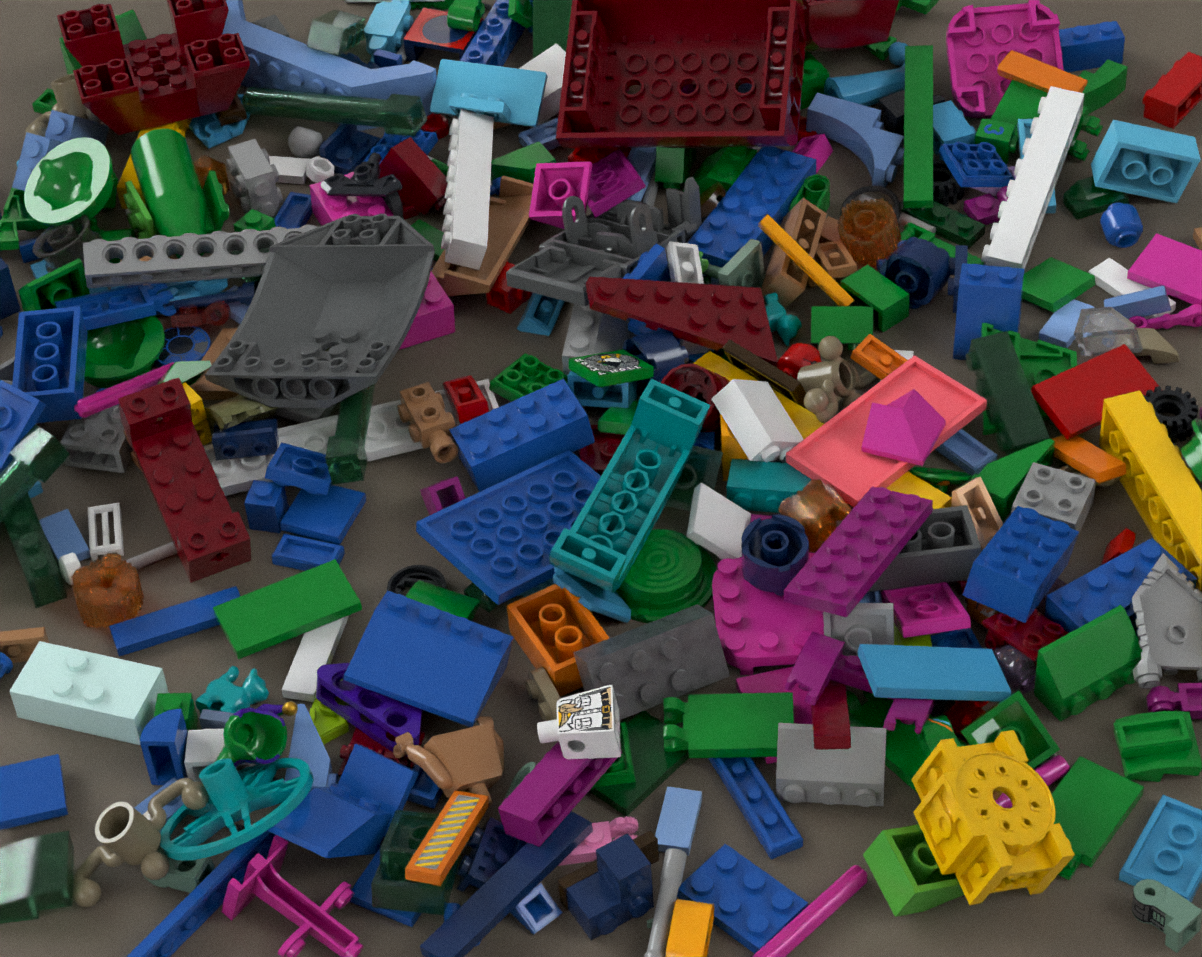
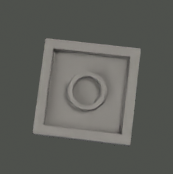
(864, 625)

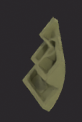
(236, 411)

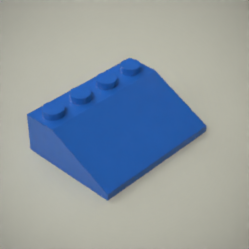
(429, 659)

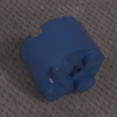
(918, 269)
(659, 350)
(773, 552)

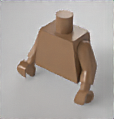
(459, 760)

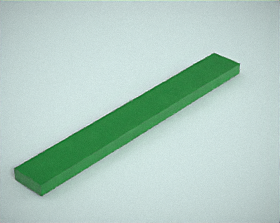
(918, 127)

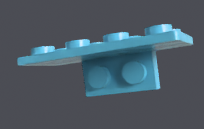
(490, 90)

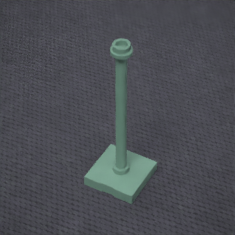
(742, 269)

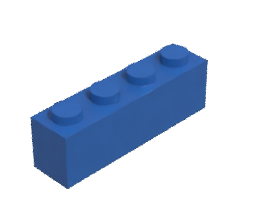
(1091, 45)

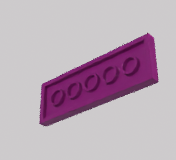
(858, 551)

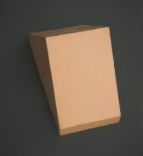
(981, 508)

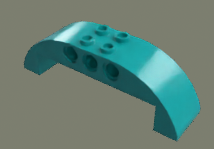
(632, 488)

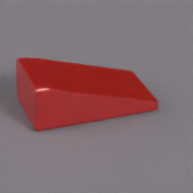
(465, 398)

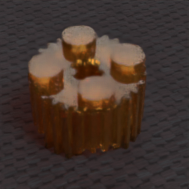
(869, 230)
(817, 510)
(107, 591)

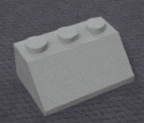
(593, 333)
(830, 775)

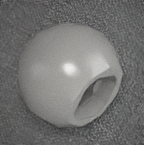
(304, 142)

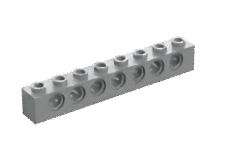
(190, 266)

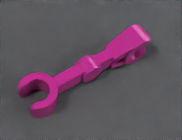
(1188, 317)

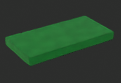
(287, 608)

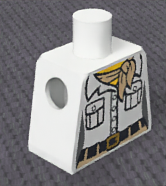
(585, 725)

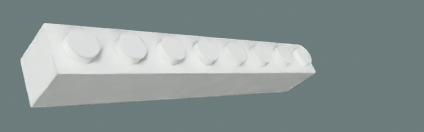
(1034, 179)
(468, 189)

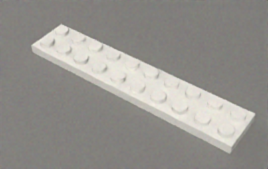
(385, 438)

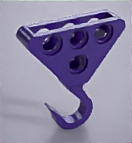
(386, 712)

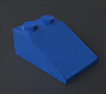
(335, 823)

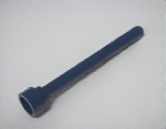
(243, 294)

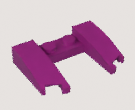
(823, 661)

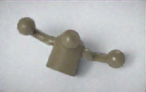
(68, 102)
(831, 381)
(133, 838)

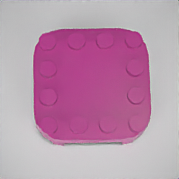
(983, 37)
(757, 624)

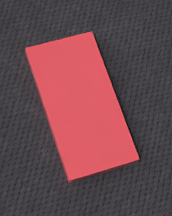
(835, 449)

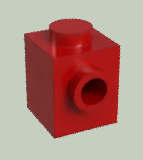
(506, 297)

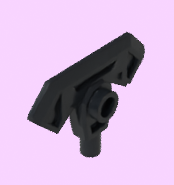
(363, 182)

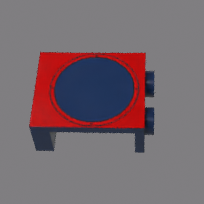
(432, 32)

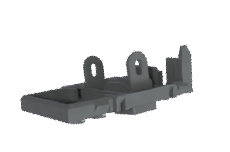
(591, 243)

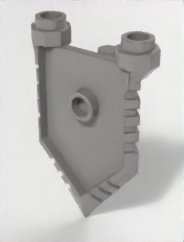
(1168, 624)

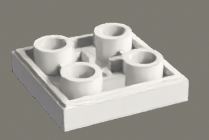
(717, 523)

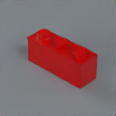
(1175, 92)

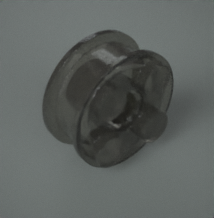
(64, 243)

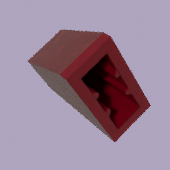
(421, 179)

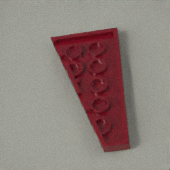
(691, 311)

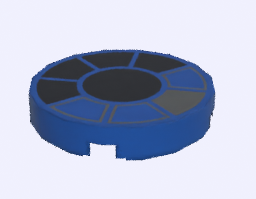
(183, 345)

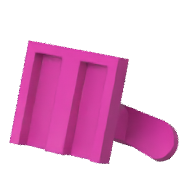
(264, 881)

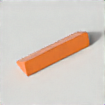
(1038, 74)

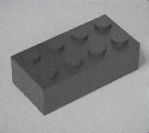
(936, 553)

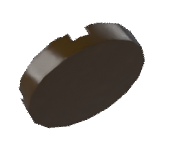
(708, 199)

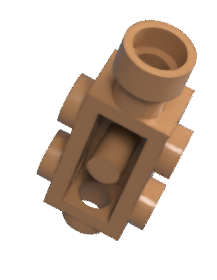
(428, 421)

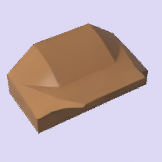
(834, 260)

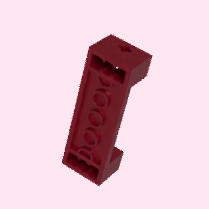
(183, 480)

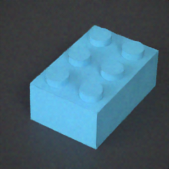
(1145, 161)

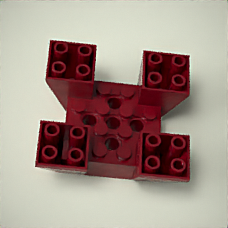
(158, 77)

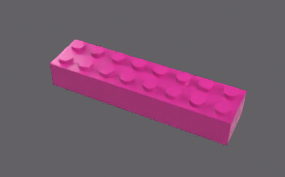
(436, 310)

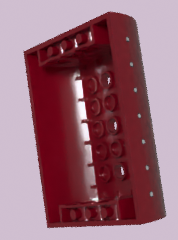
(676, 45)

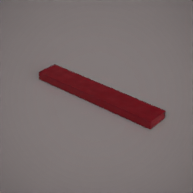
(831, 719)

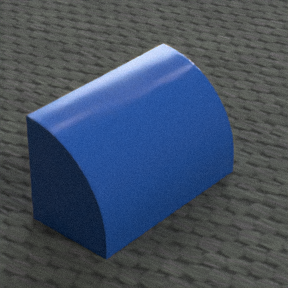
(164, 746)

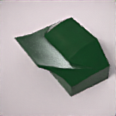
(1086, 200)

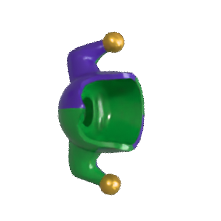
(256, 734)

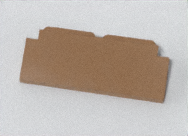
(505, 227)

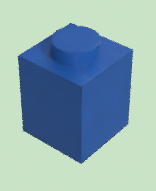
(266, 506)

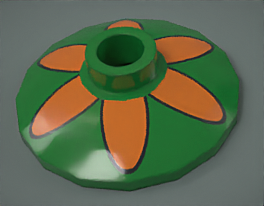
(940, 477)

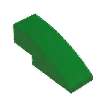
(1104, 84)

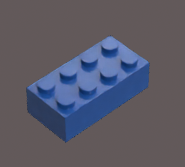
(52, 360)
(522, 434)
(1020, 563)
(1107, 587)

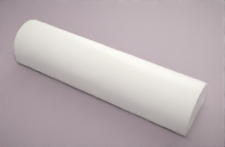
(685, 268)

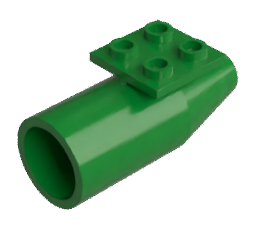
(173, 188)

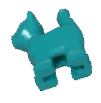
(779, 320)
(227, 697)

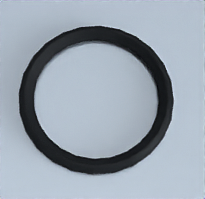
(891, 194)

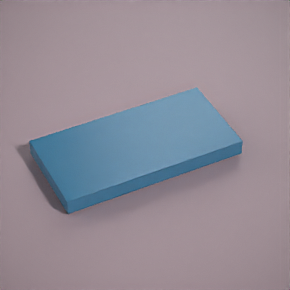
(933, 673)

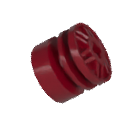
(702, 385)

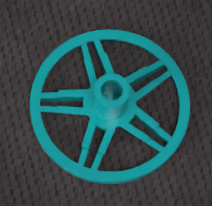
(231, 799)

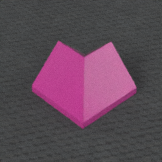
(554, 185)
(903, 429)

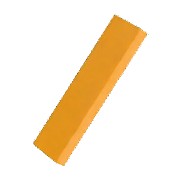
(805, 261)

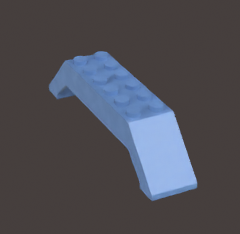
(290, 65)

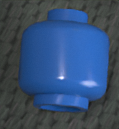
(1121, 225)

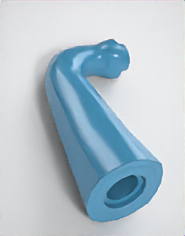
(870, 87)

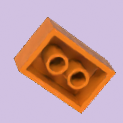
(550, 629)

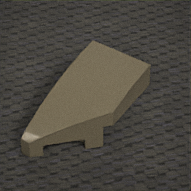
(1156, 347)

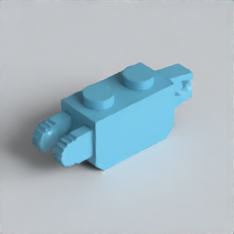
(388, 26)

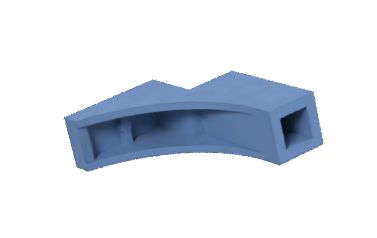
(59, 130)
(859, 131)

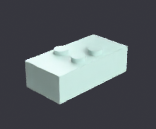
(87, 692)

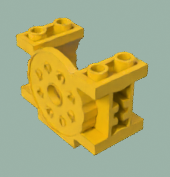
(1002, 845)

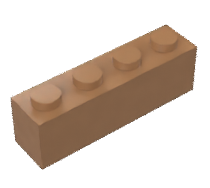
(783, 275)

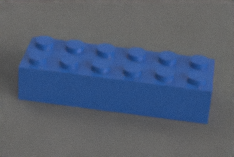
(760, 190)

